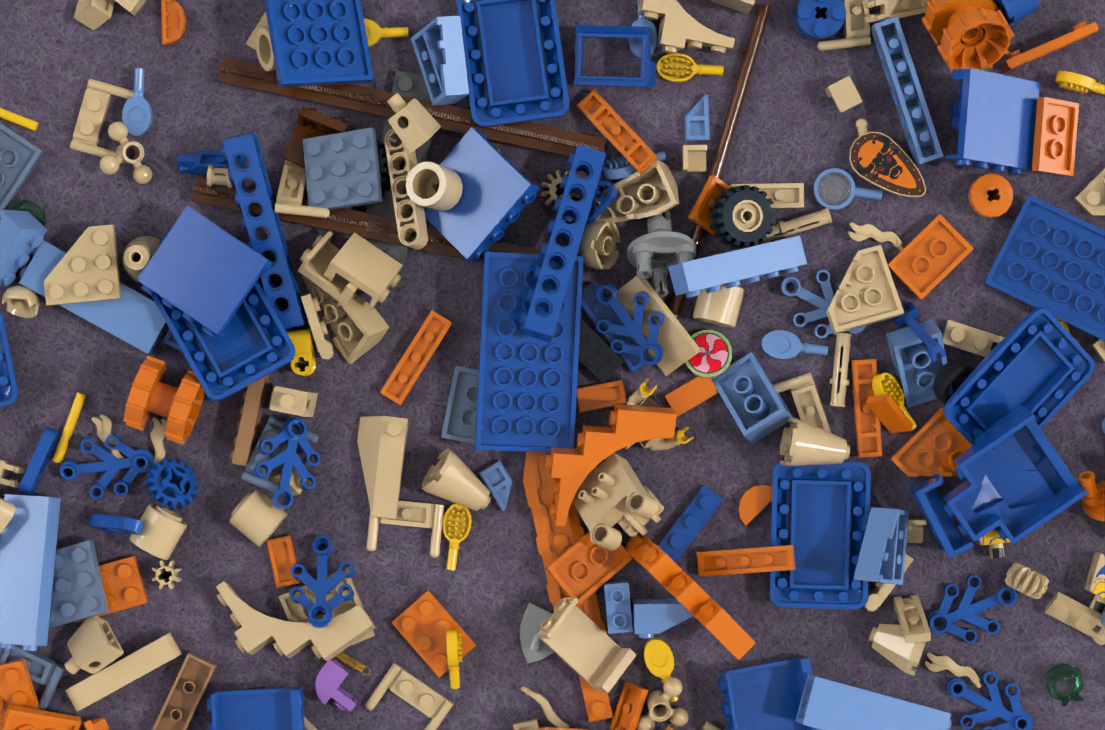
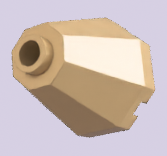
(890, 643)

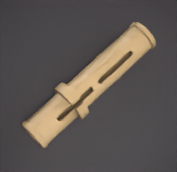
(799, 224)
(838, 399)

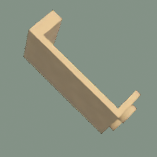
(584, 646)

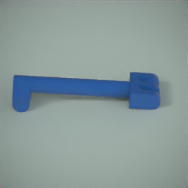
(909, 318)

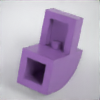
(329, 682)

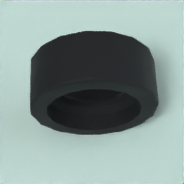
(946, 376)

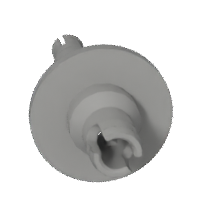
(659, 250)

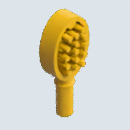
(375, 33)
(681, 68)
(1078, 83)
(887, 384)
(455, 528)
(454, 656)
(659, 660)

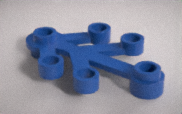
(632, 326)
(289, 459)
(110, 464)
(322, 585)
(966, 610)
(994, 707)

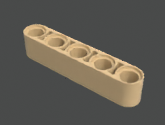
(401, 201)
(123, 672)

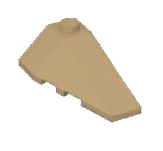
(642, 195)
(355, 325)
(382, 456)

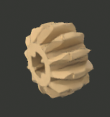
(553, 190)
(1027, 580)

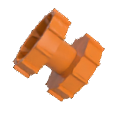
(968, 32)
(153, 395)

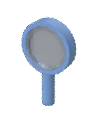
(836, 189)

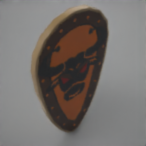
(886, 165)

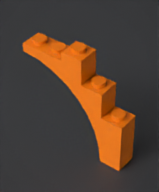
(596, 443)
(690, 595)

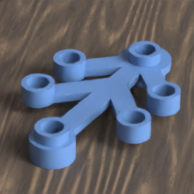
(816, 301)

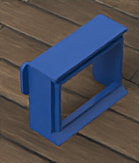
(648, 67)
(937, 518)

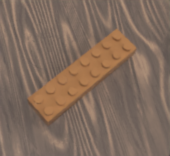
(249, 422)
(186, 693)

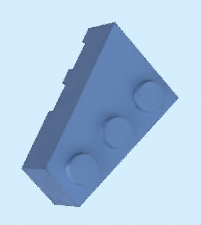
(442, 60)
(18, 237)
(883, 547)

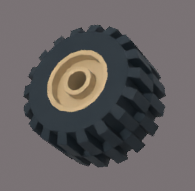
(742, 216)

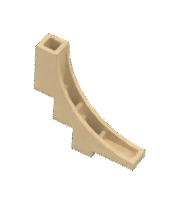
(680, 28)
(290, 636)

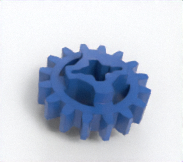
(173, 479)

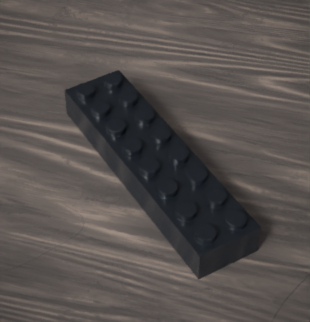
(597, 354)

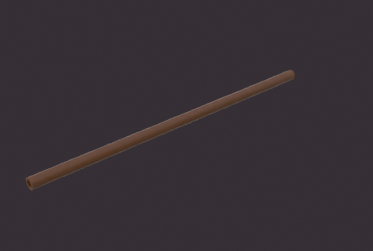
(730, 124)

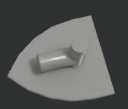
(532, 646)

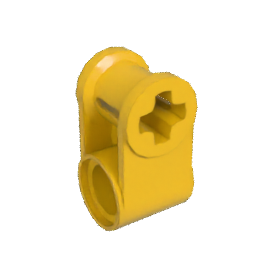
(304, 346)

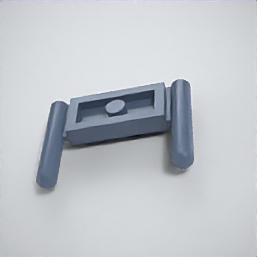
(273, 427)
(40, 669)

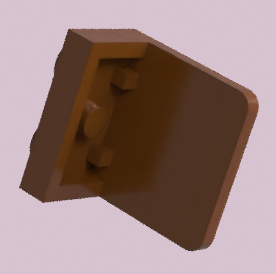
(311, 124)

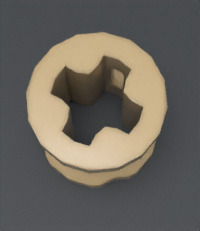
(218, 176)

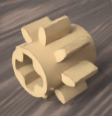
(164, 581)

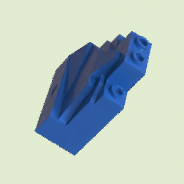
(1010, 481)

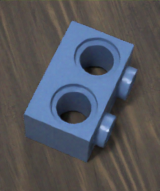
(618, 606)

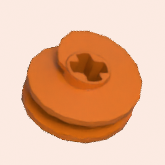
(978, 196)

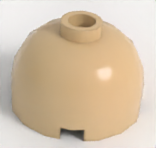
(599, 245)

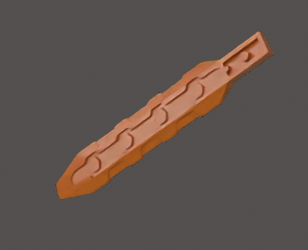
(551, 543)

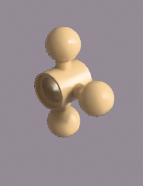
(110, 164)
(677, 716)

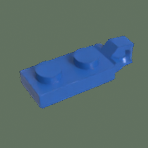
(199, 162)

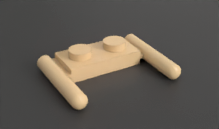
(855, 29)
(93, 116)
(292, 192)
(806, 400)
(415, 515)
(414, 692)

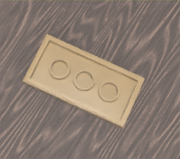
(672, 337)

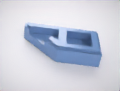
(697, 122)
(498, 483)

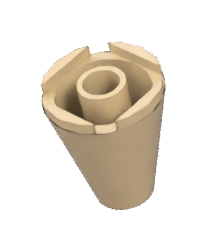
(143, 248)
(809, 445)
(455, 482)

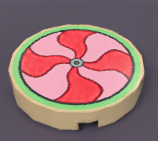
(713, 357)

